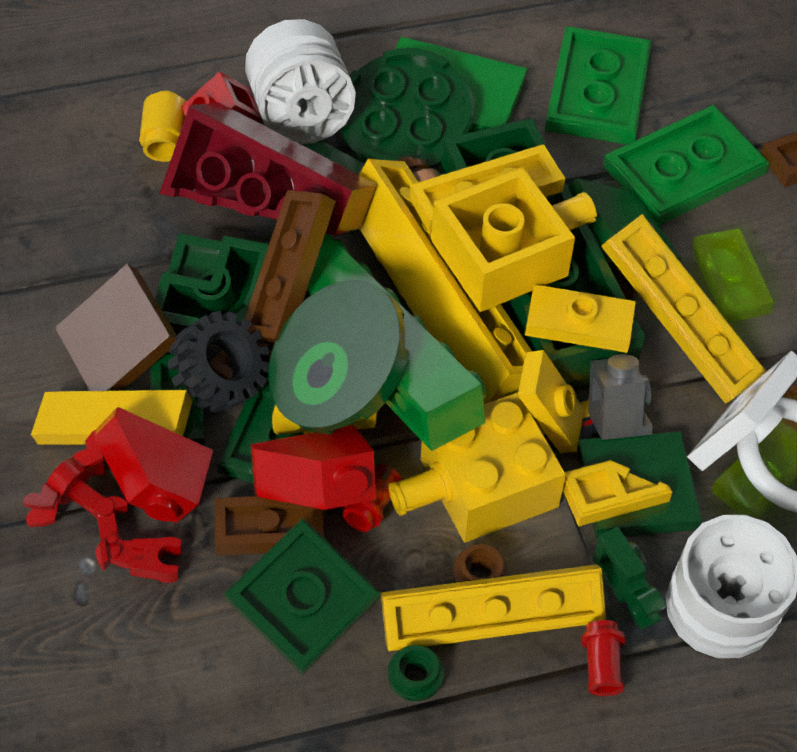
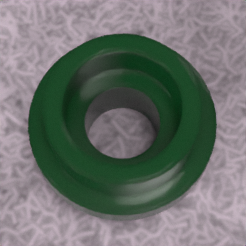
(415, 658)

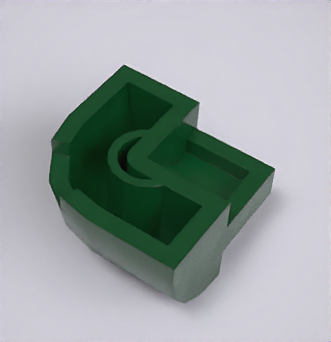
(209, 278)

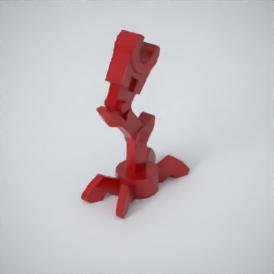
(69, 483)

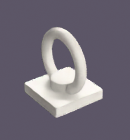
(747, 423)

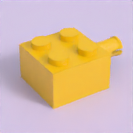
(507, 236)
(489, 474)

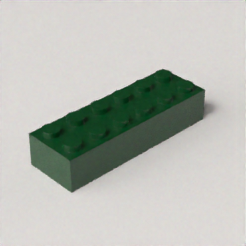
(588, 267)

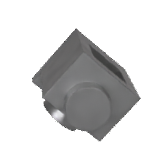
(619, 397)

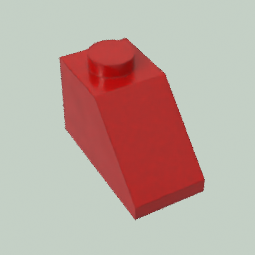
(153, 465)
(315, 469)

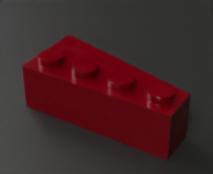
(249, 168)

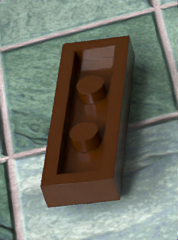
(289, 262)

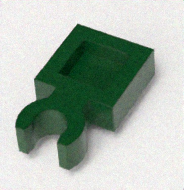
(624, 572)

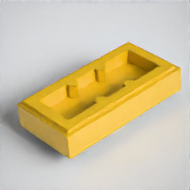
(580, 318)
(551, 401)

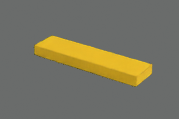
(683, 309)
(493, 607)

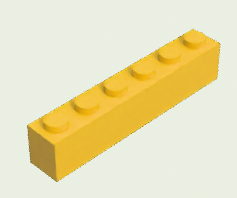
(402, 244)

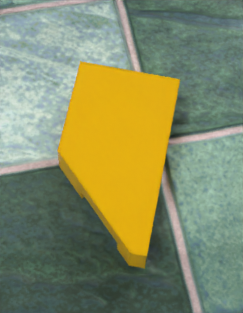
(609, 491)

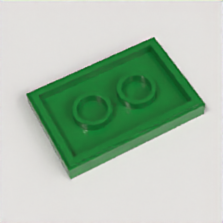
(492, 82)
(598, 85)
(686, 164)

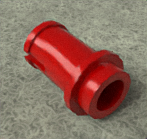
(369, 514)
(604, 657)

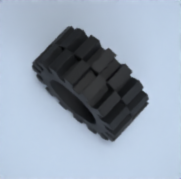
(239, 347)

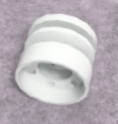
(300, 81)
(736, 560)

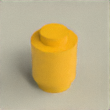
(161, 125)

